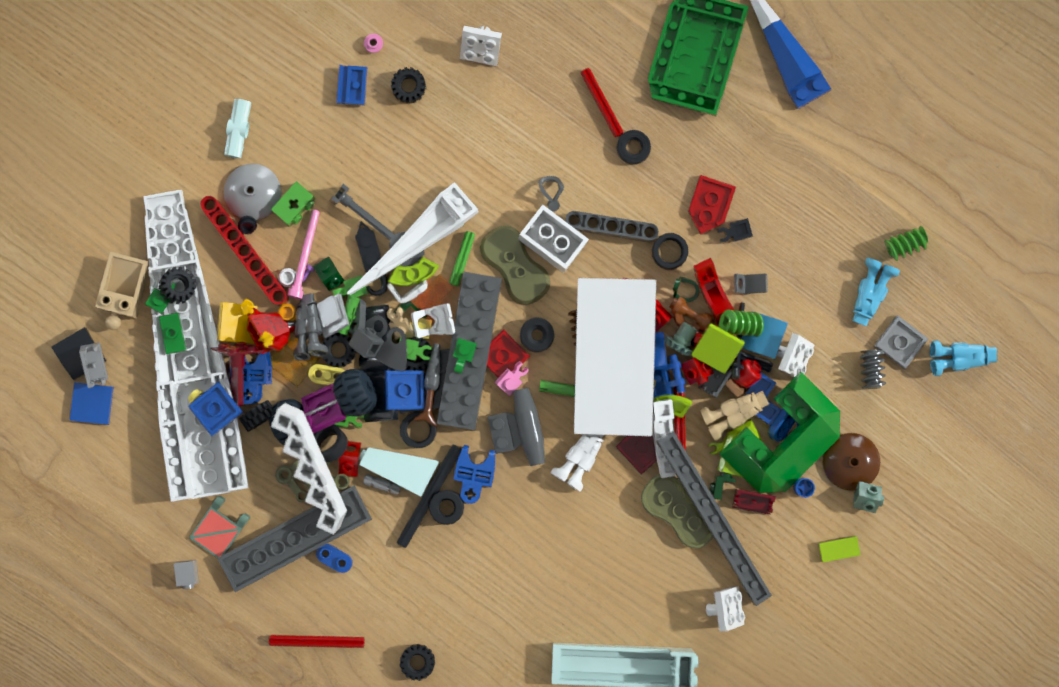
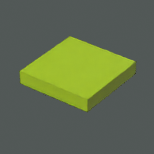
(717, 348)

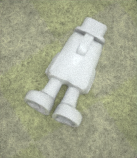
(583, 455)

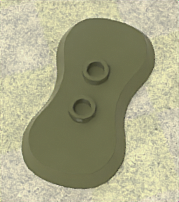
(523, 277)
(669, 501)

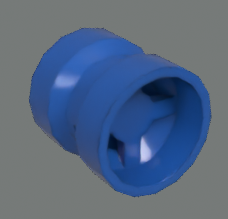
(804, 487)

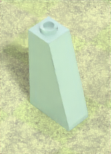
(403, 469)

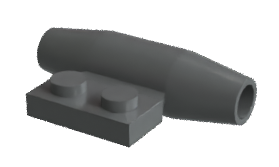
(519, 429)

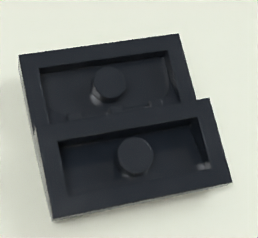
(69, 354)

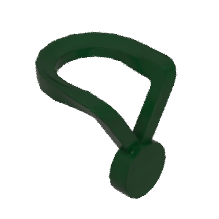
(686, 280)
(404, 306)

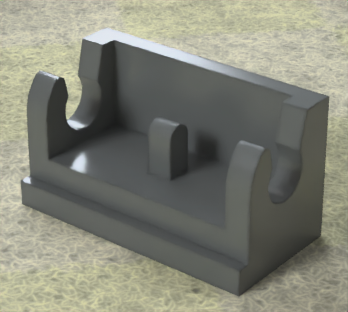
(715, 382)

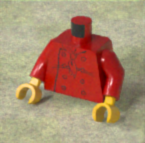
(267, 329)

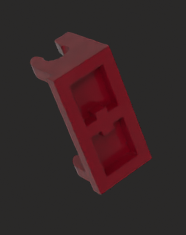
(753, 501)

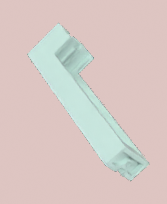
(623, 665)

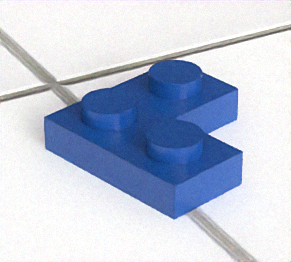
(770, 411)

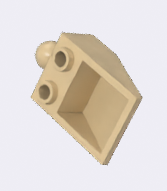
(122, 283)

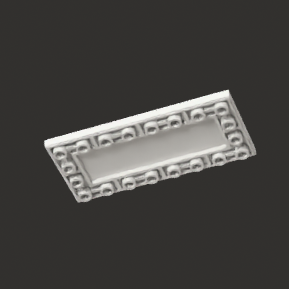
(615, 356)

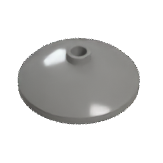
(265, 194)

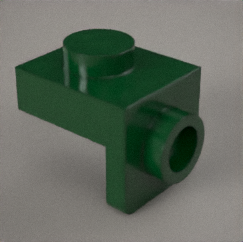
(328, 273)
(717, 486)

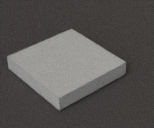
(901, 342)

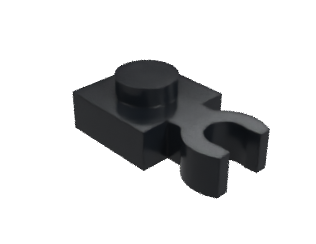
(738, 230)

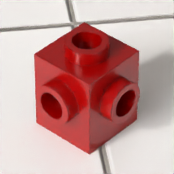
(696, 371)

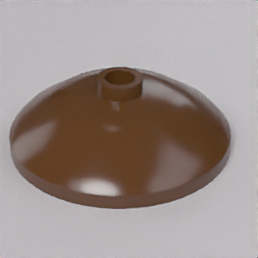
(838, 461)

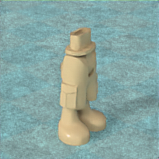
(736, 410)

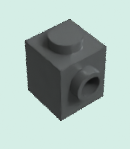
(366, 342)

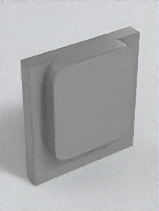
(332, 315)

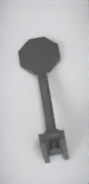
(347, 200)

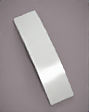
(662, 426)

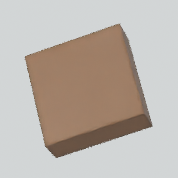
(734, 388)

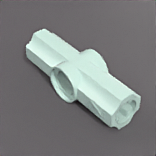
(237, 128)

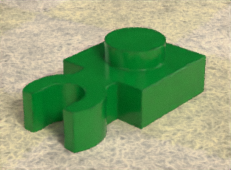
(157, 301)

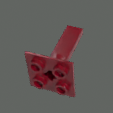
(237, 362)

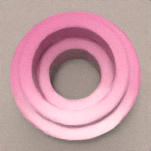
(373, 49)

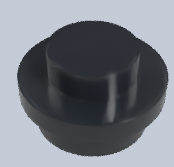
(247, 224)

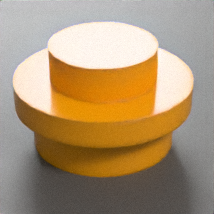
(287, 312)

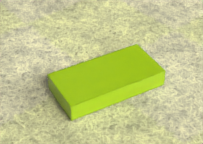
(839, 549)

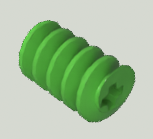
(907, 243)
(741, 323)

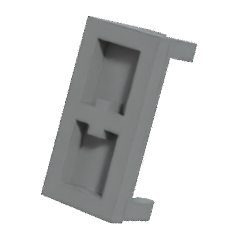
(93, 364)

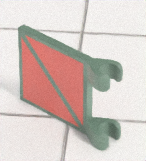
(216, 530)

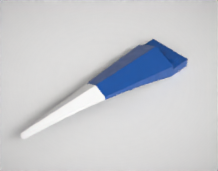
(798, 71)

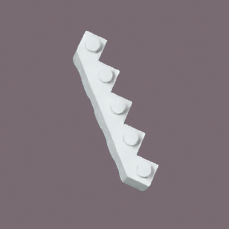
(311, 467)

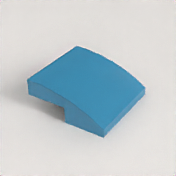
(770, 339)

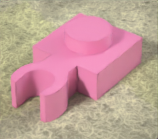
(509, 380)

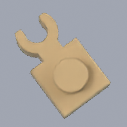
(400, 322)

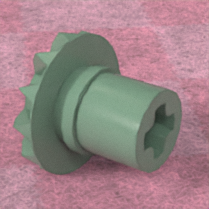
(682, 339)

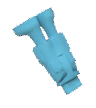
(872, 294)
(963, 356)

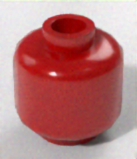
(750, 373)

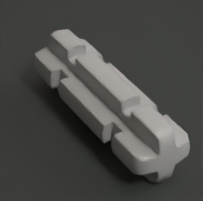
(381, 484)

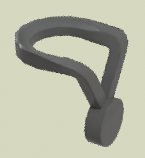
(553, 204)

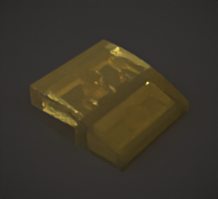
(287, 366)

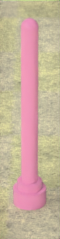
(296, 289)

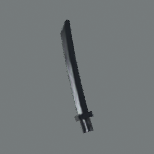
(736, 367)

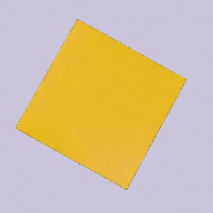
(233, 324)

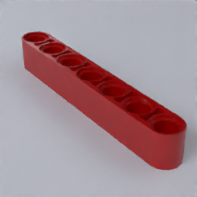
(236, 246)

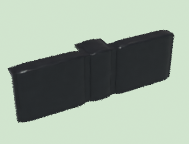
(376, 369)

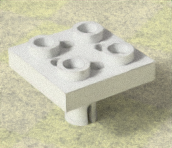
(482, 42)
(795, 355)
(727, 608)

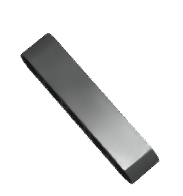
(621, 223)

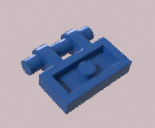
(663, 384)

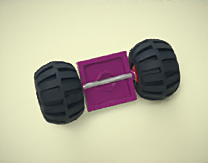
(349, 394)

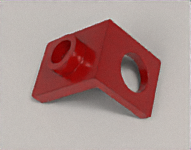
(349, 460)

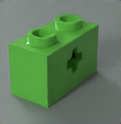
(295, 194)

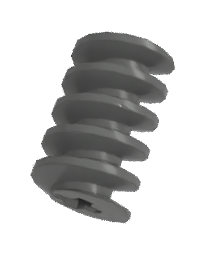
(872, 369)

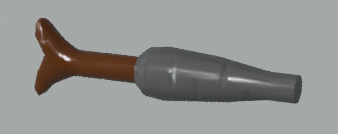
(431, 383)

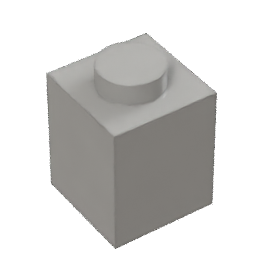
(186, 574)

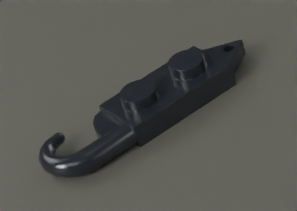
(370, 255)

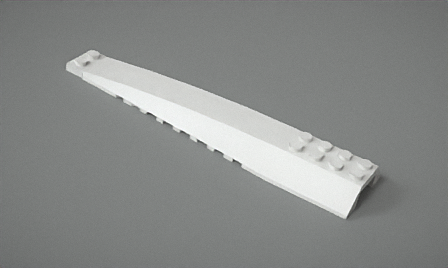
(193, 458)

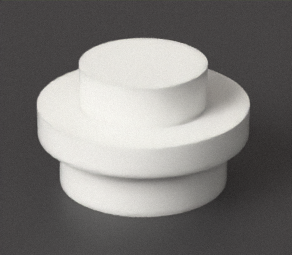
(287, 277)

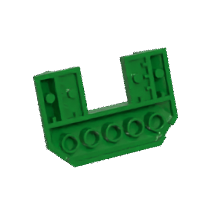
(799, 451)

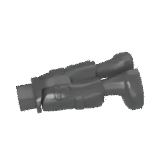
(308, 327)

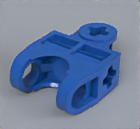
(254, 383)
(464, 464)

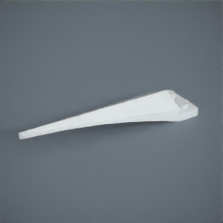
(440, 219)

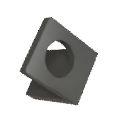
(751, 283)

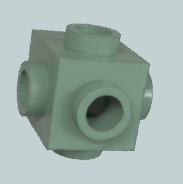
(868, 497)

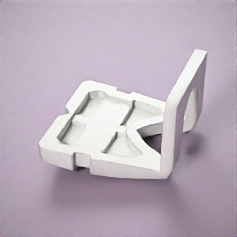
(413, 293)
(442, 317)

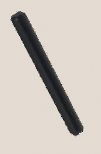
(432, 489)

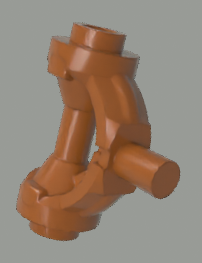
(680, 308)

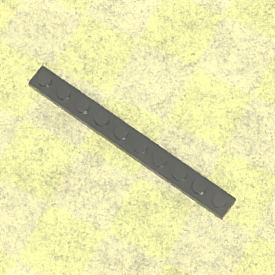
(714, 518)

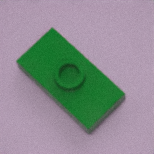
(172, 333)

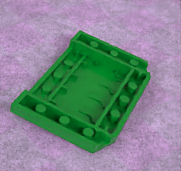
(696, 53)

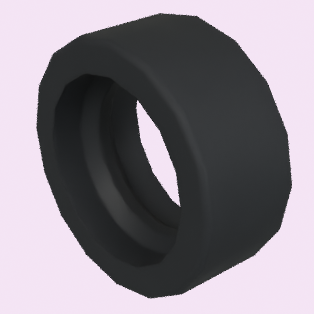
(684, 251)
(421, 444)
(339, 446)

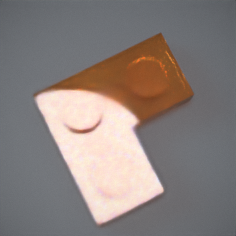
(434, 294)

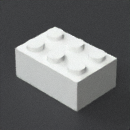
(553, 239)

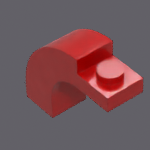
(711, 288)

